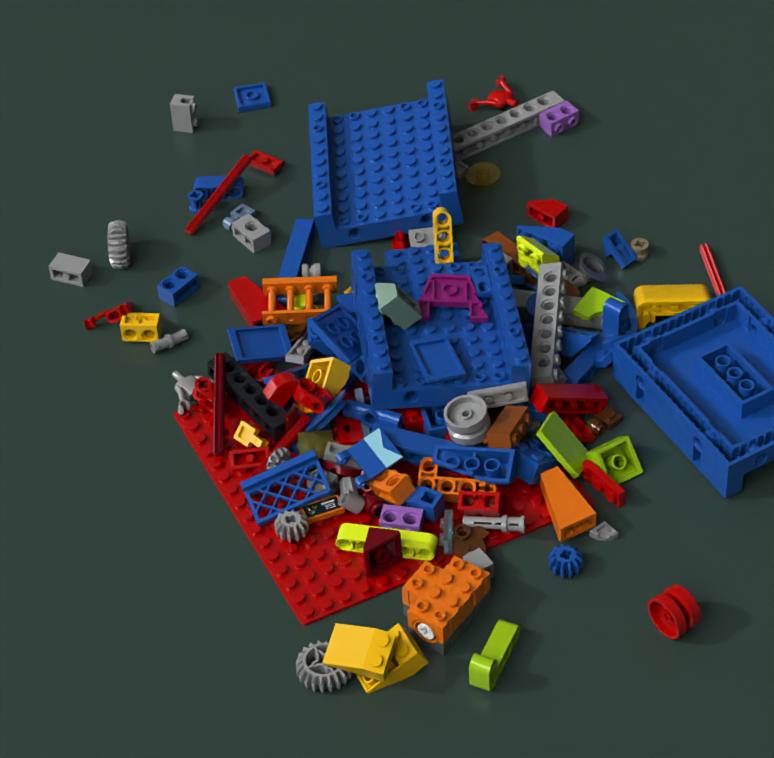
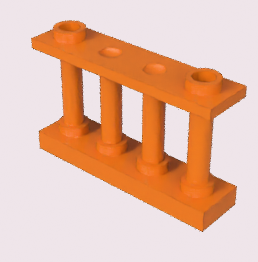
(291, 287)

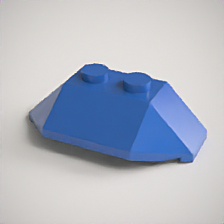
(573, 340)

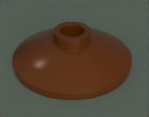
(295, 332)

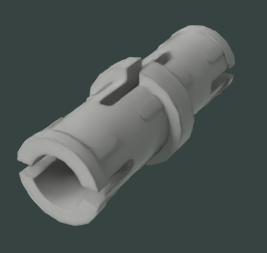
(168, 341)

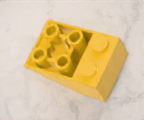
(405, 661)

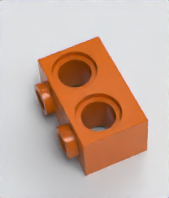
(392, 486)

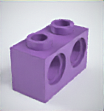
(558, 118)
(402, 518)

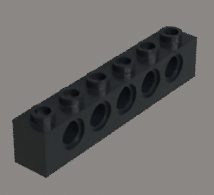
(250, 398)

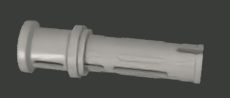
(505, 521)

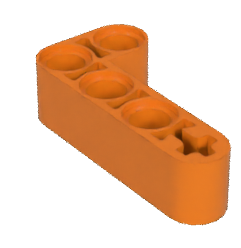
(457, 484)

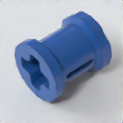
(195, 201)

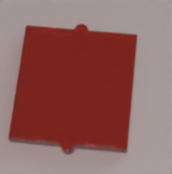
(293, 415)

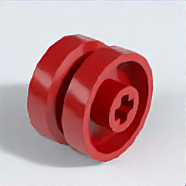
(674, 611)

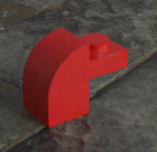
(281, 388)

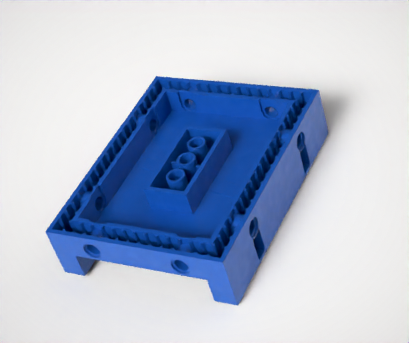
(383, 169)
(489, 351)
(708, 384)

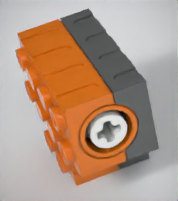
(444, 602)

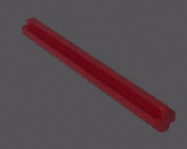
(219, 405)

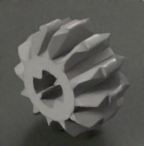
(291, 525)

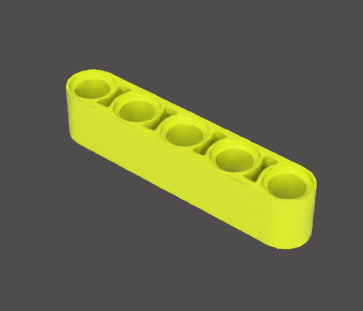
(413, 544)

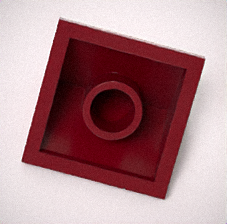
(381, 550)

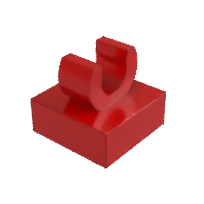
(264, 373)

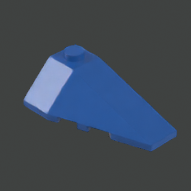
(481, 463)

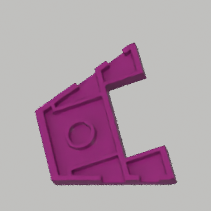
(451, 291)

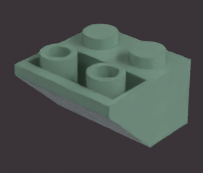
(397, 305)

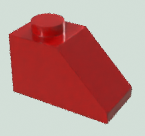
(548, 212)

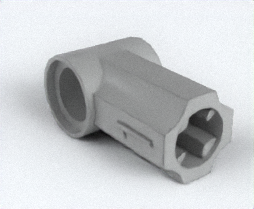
(349, 495)

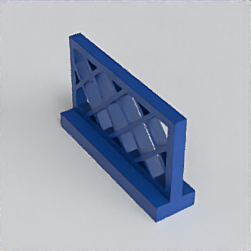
(281, 476)

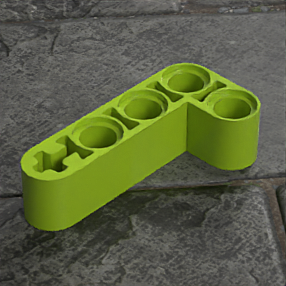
(487, 667)

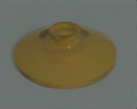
(482, 173)

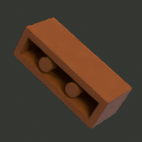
(509, 427)

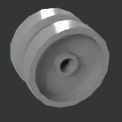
(467, 419)

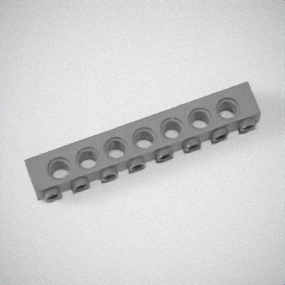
(503, 126)
(547, 324)

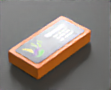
(322, 509)

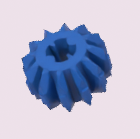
(565, 561)

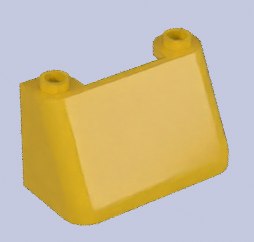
(666, 300)

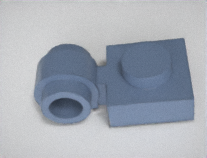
(237, 213)

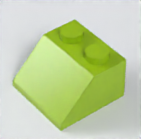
(616, 459)

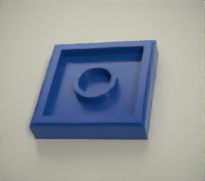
(252, 97)

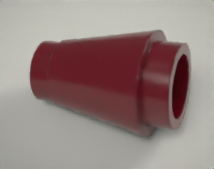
(373, 505)

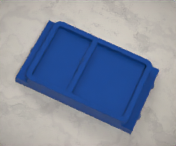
(259, 343)
(436, 358)

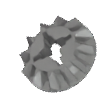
(278, 457)

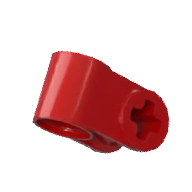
(206, 394)
(311, 395)

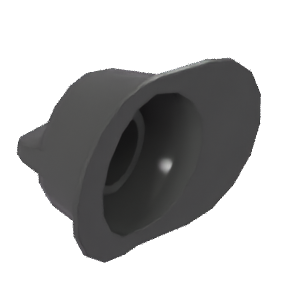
(592, 267)

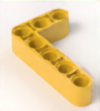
(445, 243)

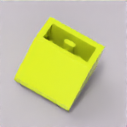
(533, 253)

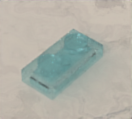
(446, 538)

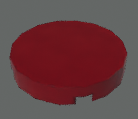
(342, 470)

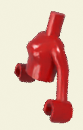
(497, 98)
(113, 315)

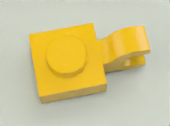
(248, 436)

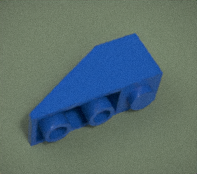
(426, 499)

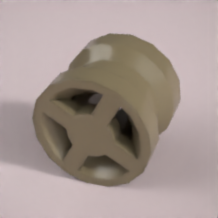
(640, 248)

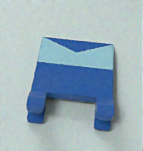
(372, 454)

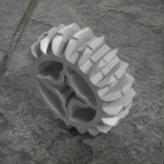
(119, 244)
(319, 675)

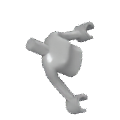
(185, 387)

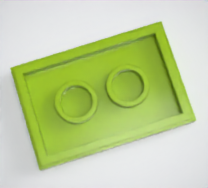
(563, 444)

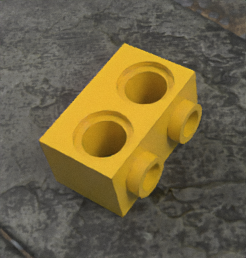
(141, 327)

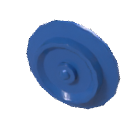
(329, 414)

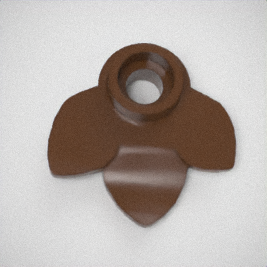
(470, 542)

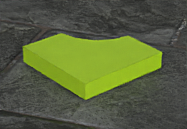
(592, 304)

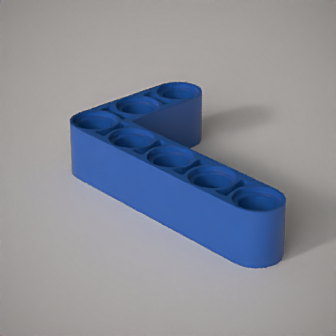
(614, 323)

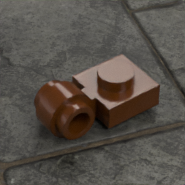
(604, 420)

